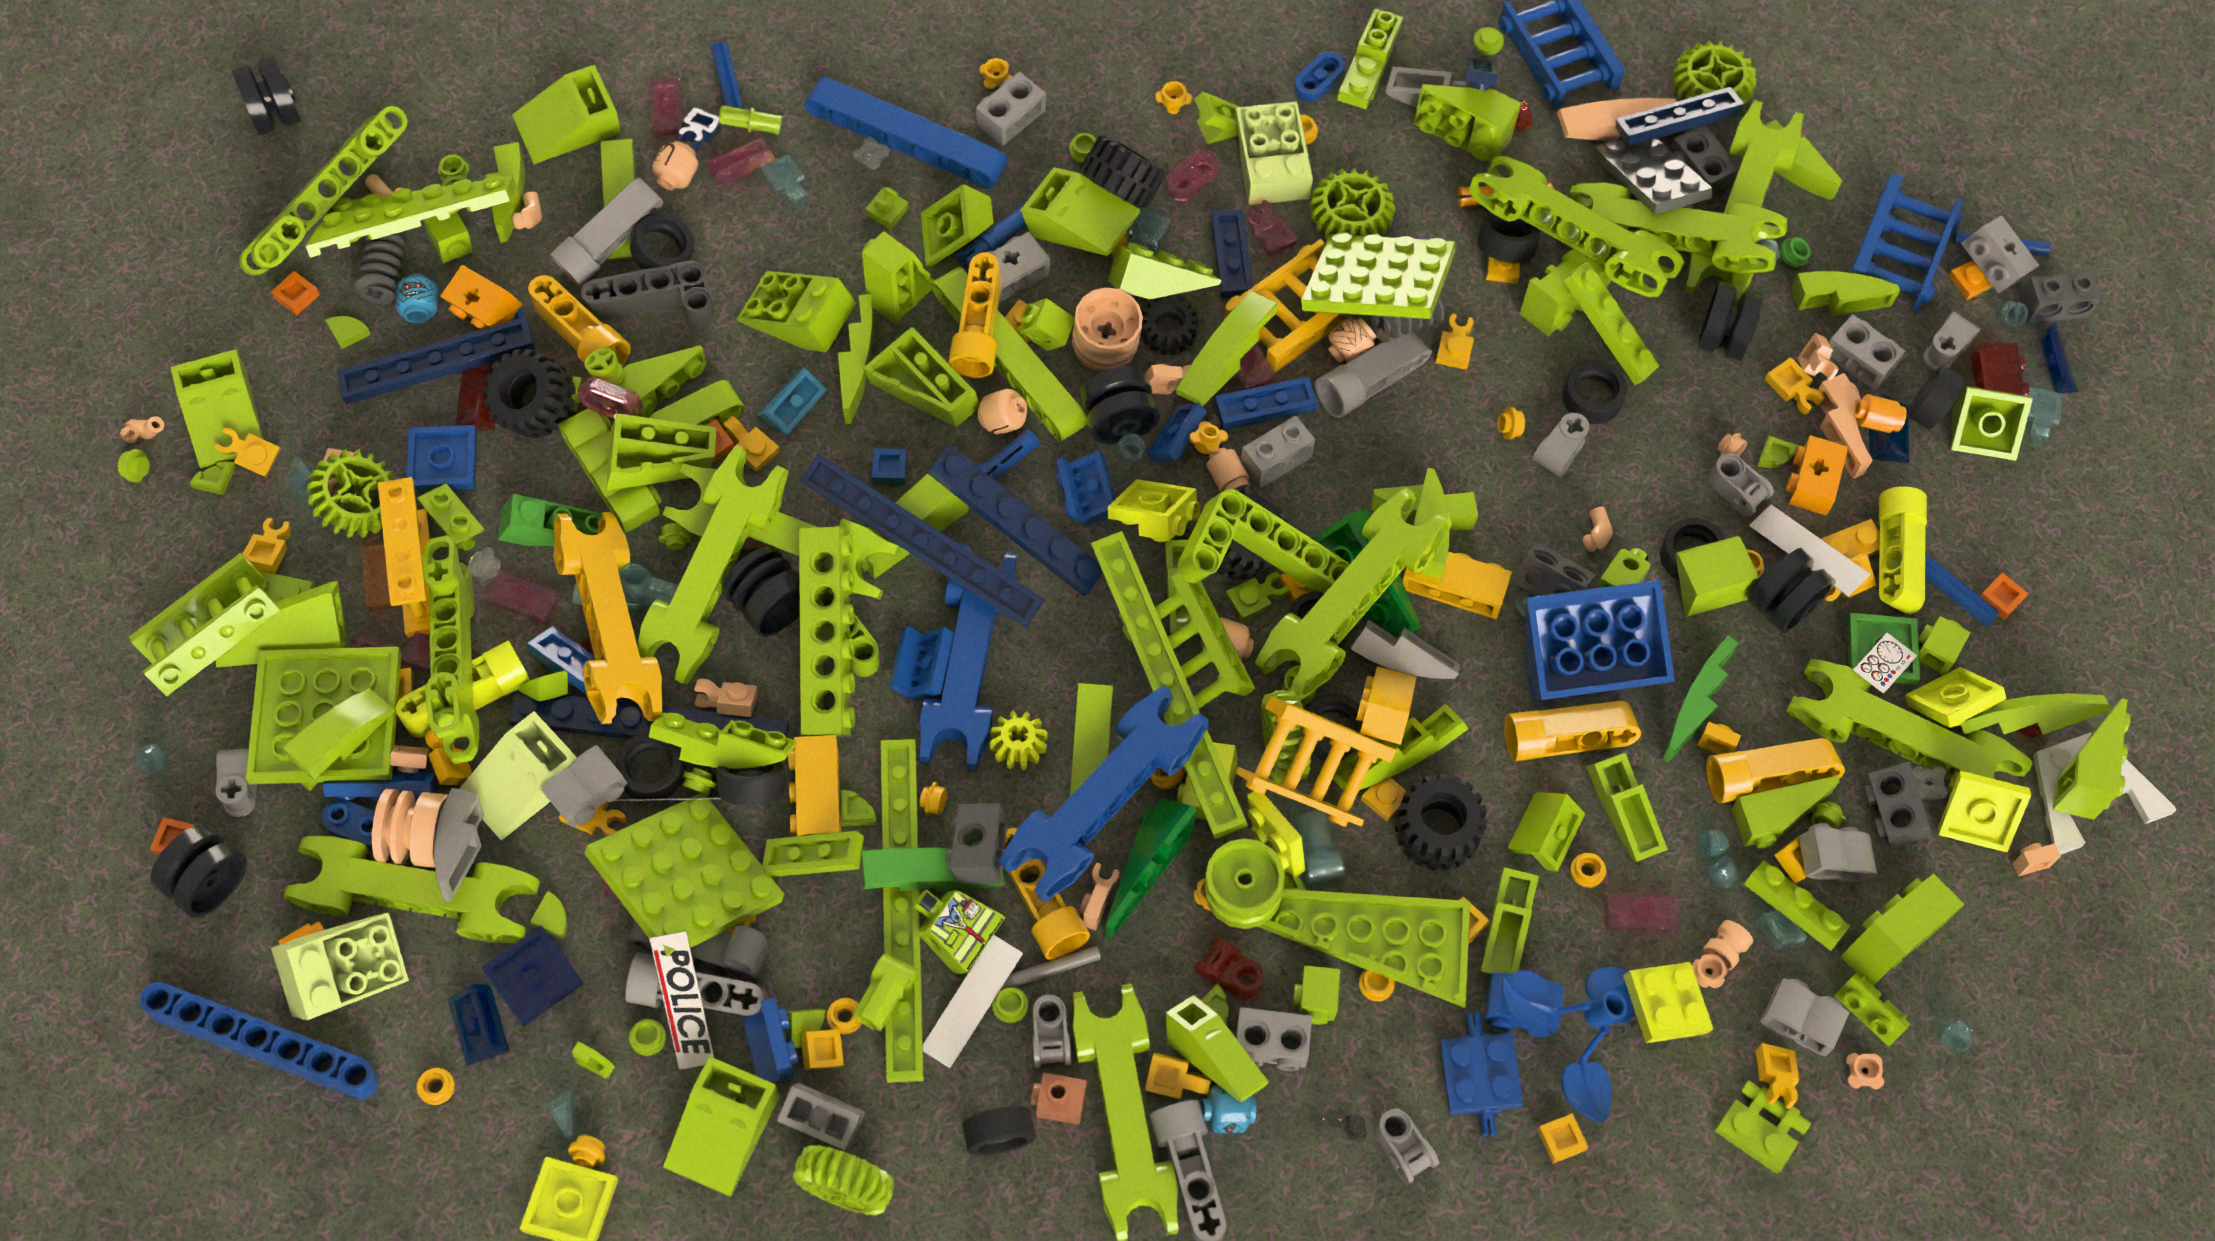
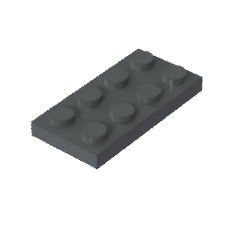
(1653, 174)

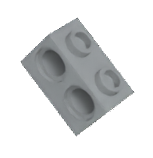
(1017, 104)
(1862, 356)
(1277, 452)
(1274, 1027)

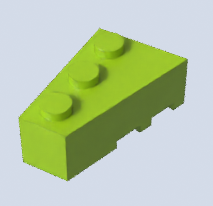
(893, 277)
(1549, 301)
(923, 379)
(654, 450)
(1902, 928)

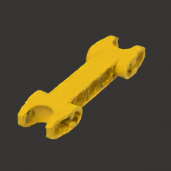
(617, 662)

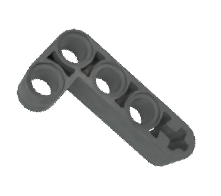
(599, 293)
(728, 953)

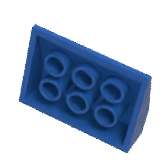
(1597, 640)

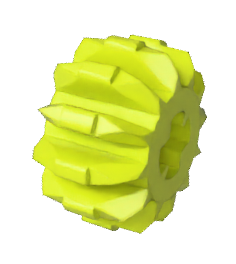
(1017, 750)

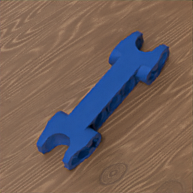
(958, 711)
(1063, 837)

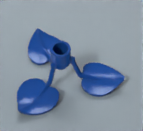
(1529, 1002)

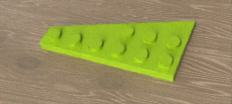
(403, 210)
(1395, 936)

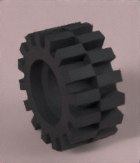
(1169, 340)

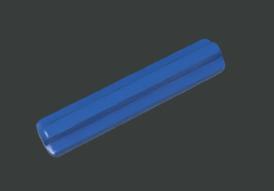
(726, 75)
(1959, 592)

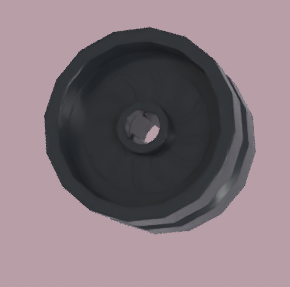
(266, 95)
(1734, 322)
(1119, 404)
(1791, 590)
(198, 871)

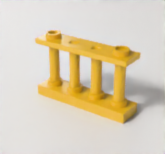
(1303, 333)
(405, 538)
(1314, 729)

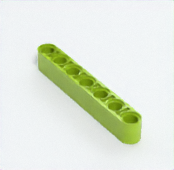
(1019, 364)

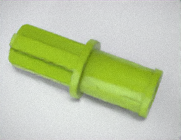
(750, 119)

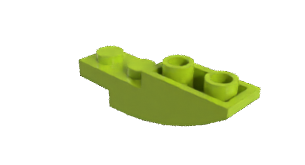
(1370, 59)
(734, 746)

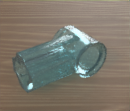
(642, 588)
(1320, 856)

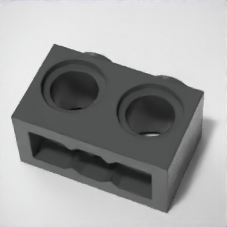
(1707, 158)
(2060, 297)
(1551, 573)
(1904, 803)

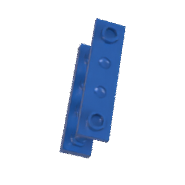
(1578, 25)
(1884, 221)

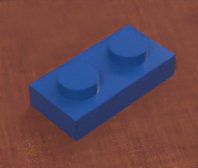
(1176, 433)

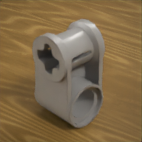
(1950, 341)
(1561, 446)
(1742, 484)
(231, 782)
(1051, 1038)
(1405, 1147)

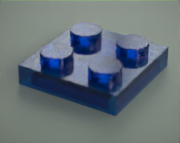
(532, 976)

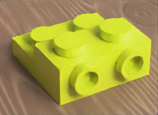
(1157, 509)

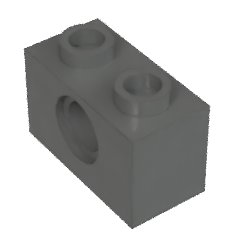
(978, 862)

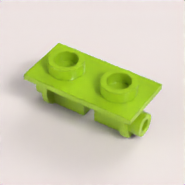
(451, 516)
(1864, 1002)

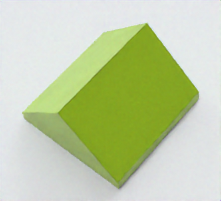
(1989, 422)
(1715, 575)

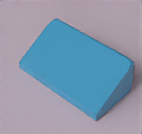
(793, 401)

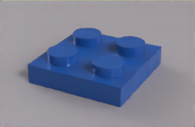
(442, 457)

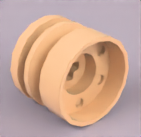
(1110, 314)
(406, 827)

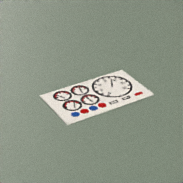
(1885, 662)

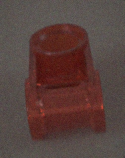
(1226, 965)

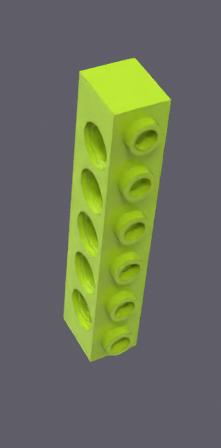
(814, 547)

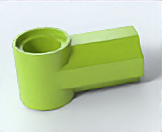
(889, 983)

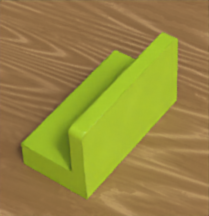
(1547, 829)

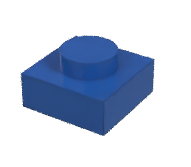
(889, 466)

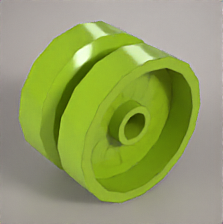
(1241, 863)

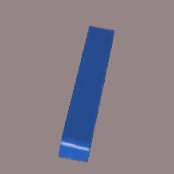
(907, 132)
(247, 1029)

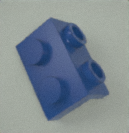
(1086, 487)
(921, 663)
(767, 1043)

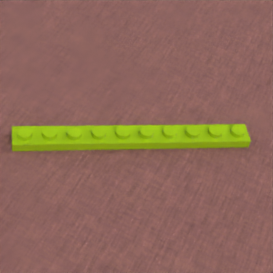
(1162, 669)
(901, 919)

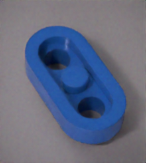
(1317, 78)
(352, 824)

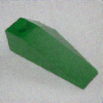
(1393, 608)
(1158, 841)

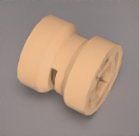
(1729, 943)

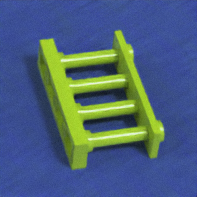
(204, 624)
(1217, 643)

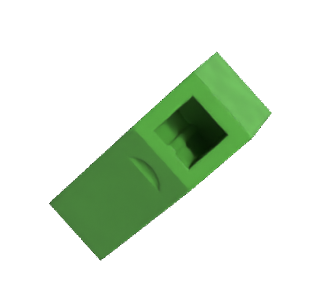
(531, 520)

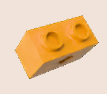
(479, 299)
(1816, 491)

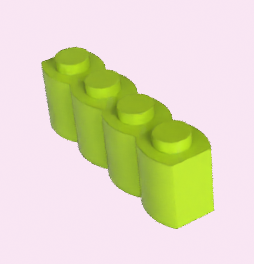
(589, 441)

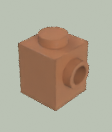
(1059, 1098)

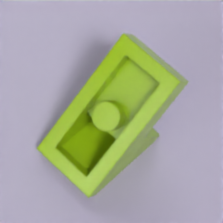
(1216, 118)

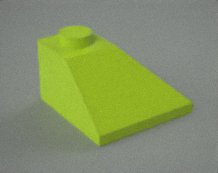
(954, 222)

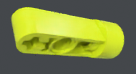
(1902, 548)
(493, 676)

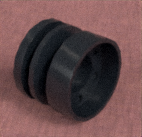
(764, 590)

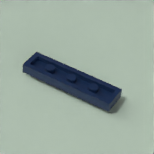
(1481, 74)
(1679, 116)

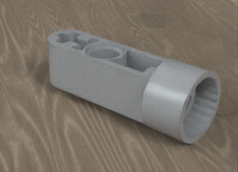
(606, 232)
(1370, 373)
(645, 989)
(1180, 1130)

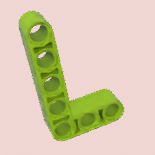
(1261, 541)

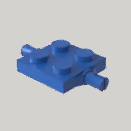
(1481, 1074)

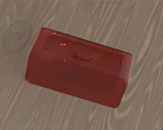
(471, 405)

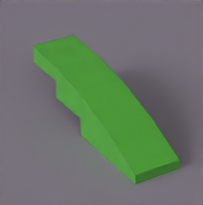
(1697, 705)
(913, 870)

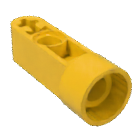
(574, 321)
(973, 347)
(1570, 730)
(1771, 768)
(1056, 927)

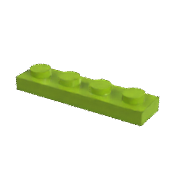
(1611, 323)

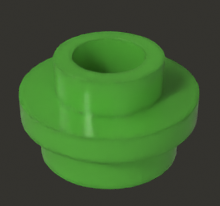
(1795, 252)

